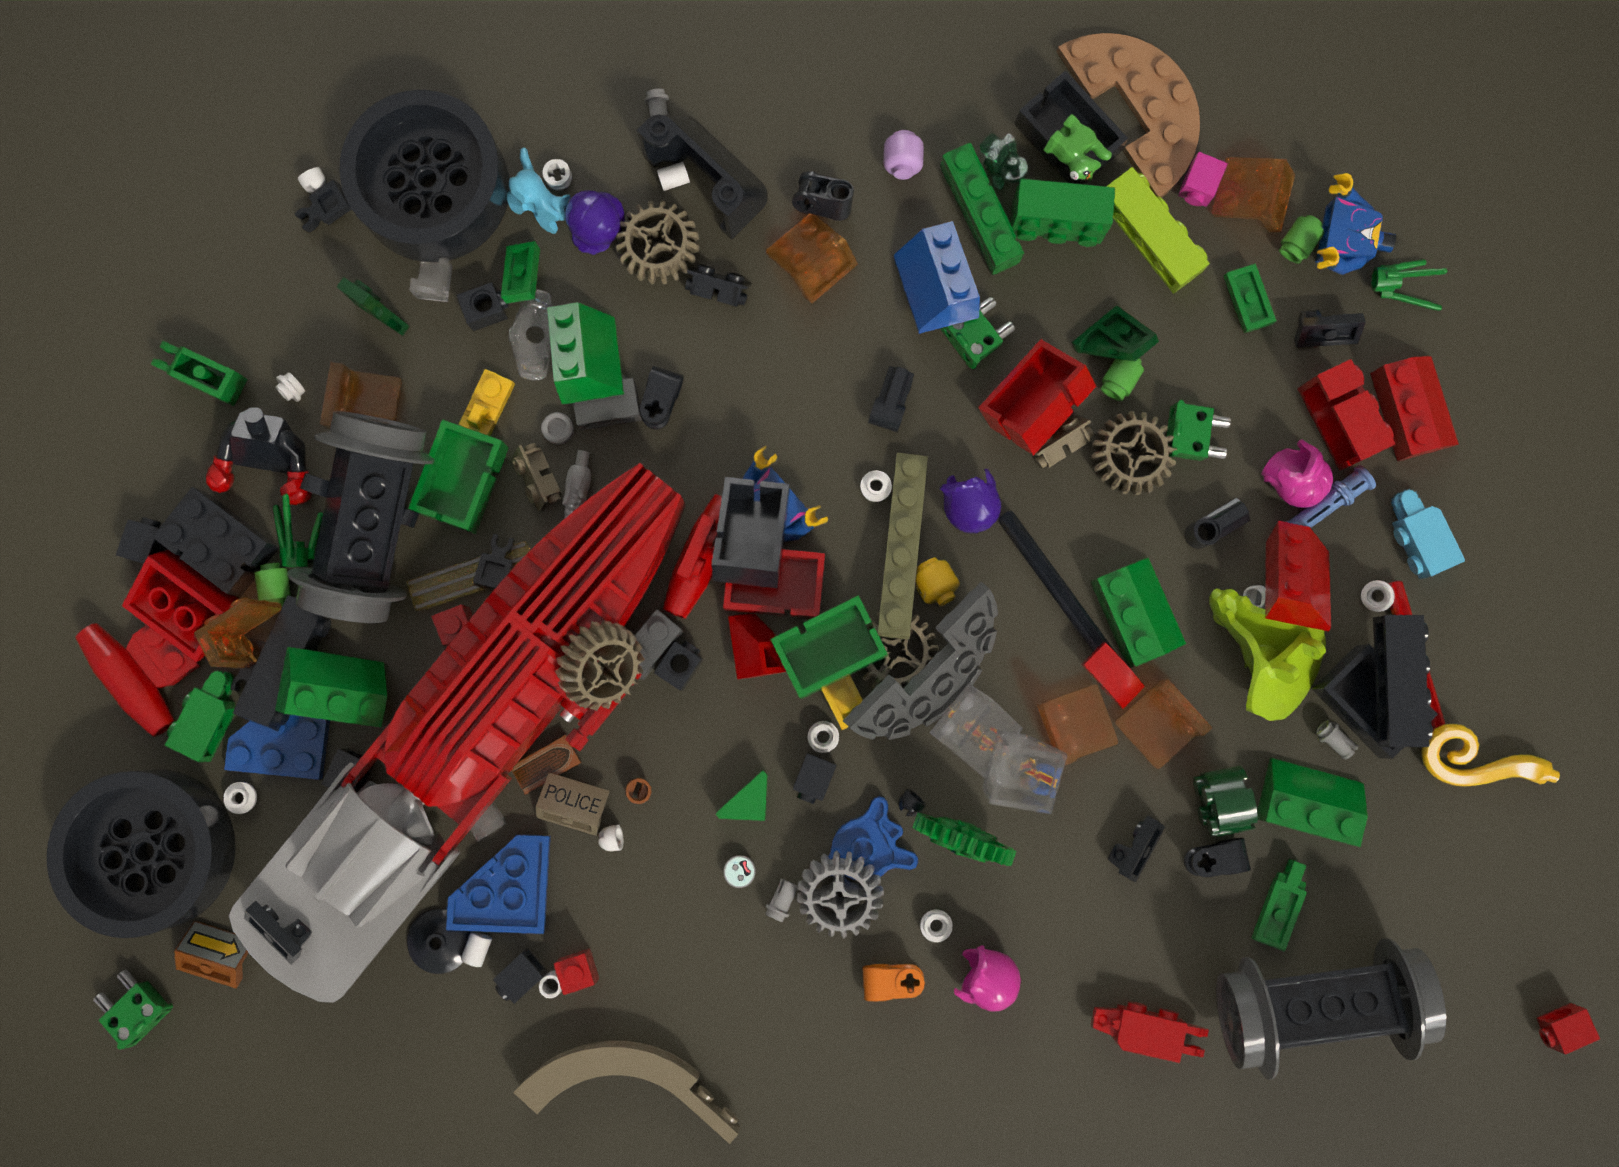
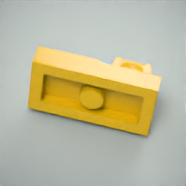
(487, 403)
(842, 698)

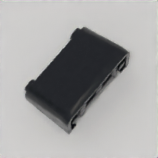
(736, 190)

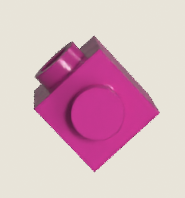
(1202, 180)

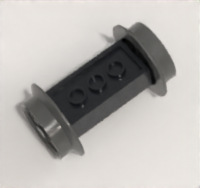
(361, 518)
(1390, 999)

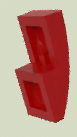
(1113, 675)

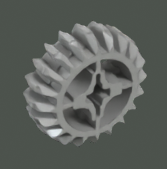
(829, 897)

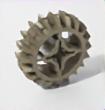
(666, 219)
(1141, 430)
(917, 664)
(581, 674)

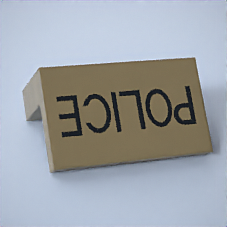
(572, 804)

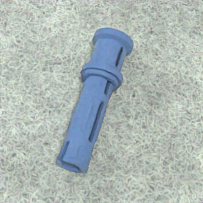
(1341, 494)

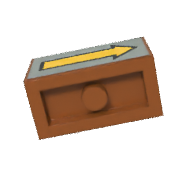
(211, 954)

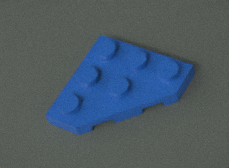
(291, 752)
(506, 891)

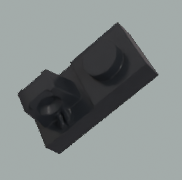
(1329, 330)
(1133, 860)
(286, 940)

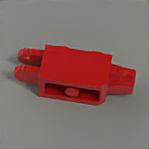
(1148, 1032)

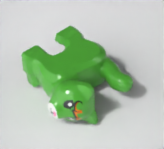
(1073, 144)

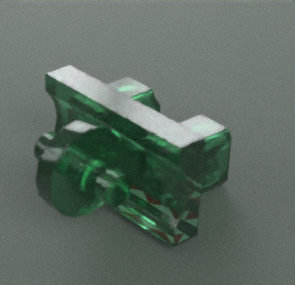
(1003, 160)

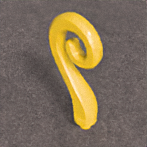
(1522, 766)

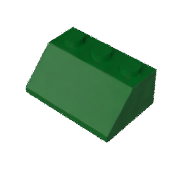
(584, 353)
(1138, 613)
(332, 687)
(1313, 802)

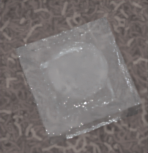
(488, 822)

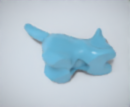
(530, 194)

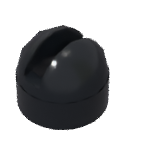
(912, 802)

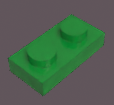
(520, 272)
(1249, 298)

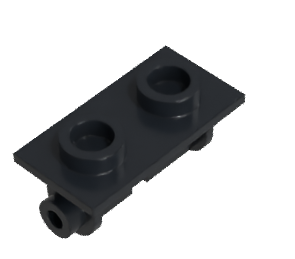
(729, 286)

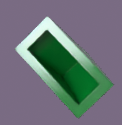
(749, 802)

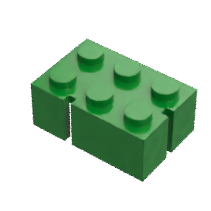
(1062, 212)
(461, 477)
(830, 649)

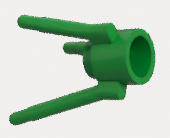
(1390, 277)
(294, 552)

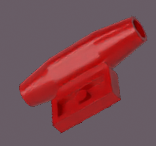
(694, 564)
(137, 672)

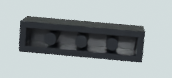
(291, 629)
(1402, 681)

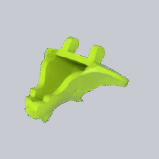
(1279, 654)

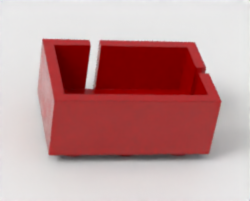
(1037, 396)
(1346, 414)
(797, 589)

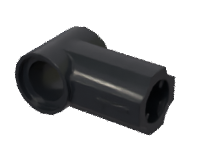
(889, 406)
(1218, 523)

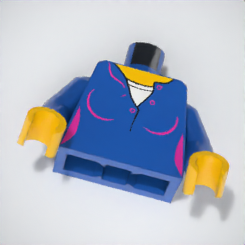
(1350, 230)
(799, 518)

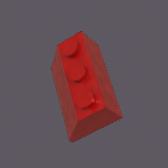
(1414, 407)
(1297, 577)
(175, 600)

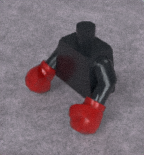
(262, 444)

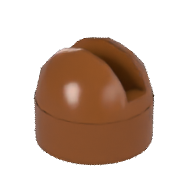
(643, 794)

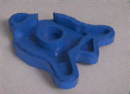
(874, 839)

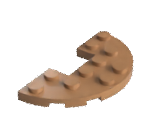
(1153, 91)

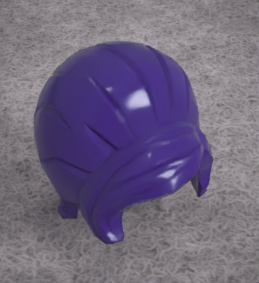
(594, 220)
(971, 504)

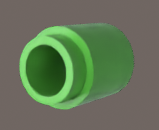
(1301, 238)
(1121, 378)
(272, 583)

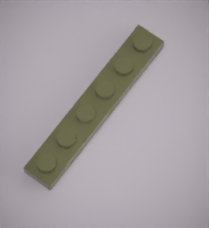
(902, 546)

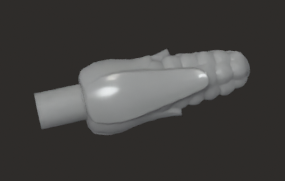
(577, 483)

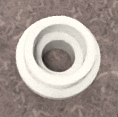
(289, 387)
(876, 496)
(1370, 603)
(830, 744)
(249, 795)
(943, 933)

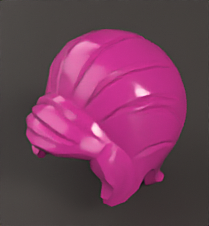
(1299, 476)
(991, 981)

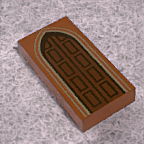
(553, 759)

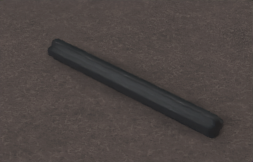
(1052, 580)

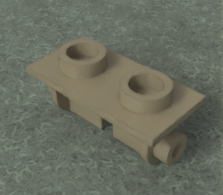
(1072, 433)
(538, 487)

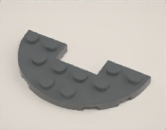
(930, 693)

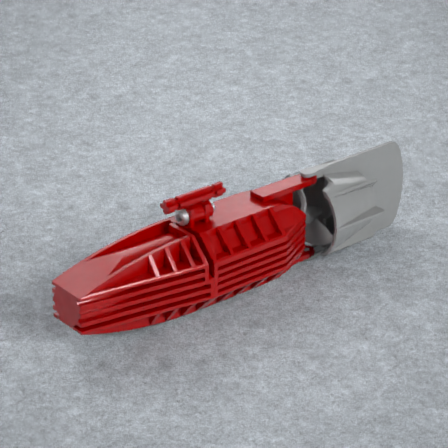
(463, 727)

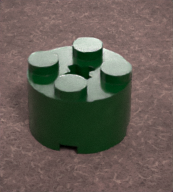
(1225, 801)

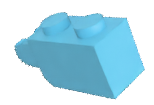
(1424, 536)

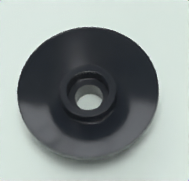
(420, 948)

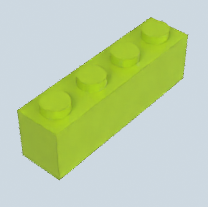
(1156, 232)

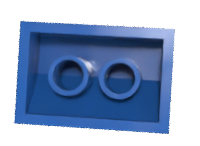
(937, 279)

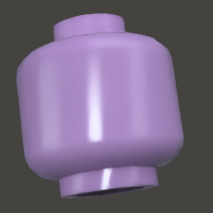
(903, 154)

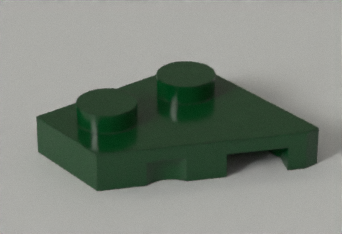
(368, 301)
(1117, 337)

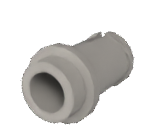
(656, 100)
(1336, 739)
(781, 900)

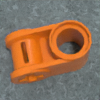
(884, 982)

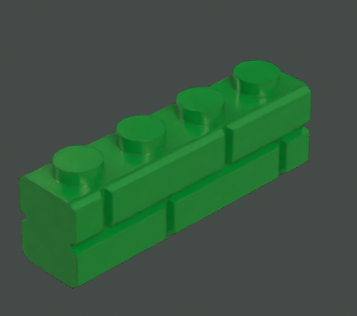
(981, 208)

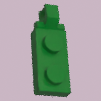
(1281, 907)

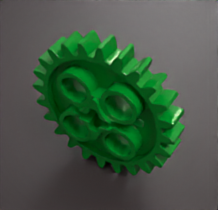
(964, 839)

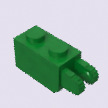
(202, 373)
(203, 719)

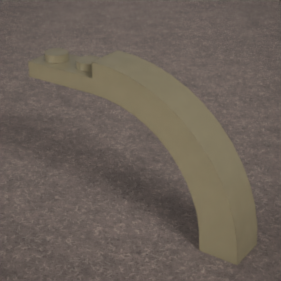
(631, 1060)

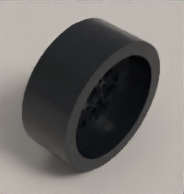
(378, 156)
(92, 831)

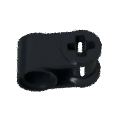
(826, 196)
(660, 392)
(1222, 858)

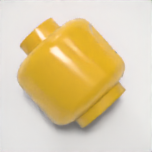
(936, 581)

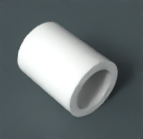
(673, 176)
(476, 949)
(545, 990)

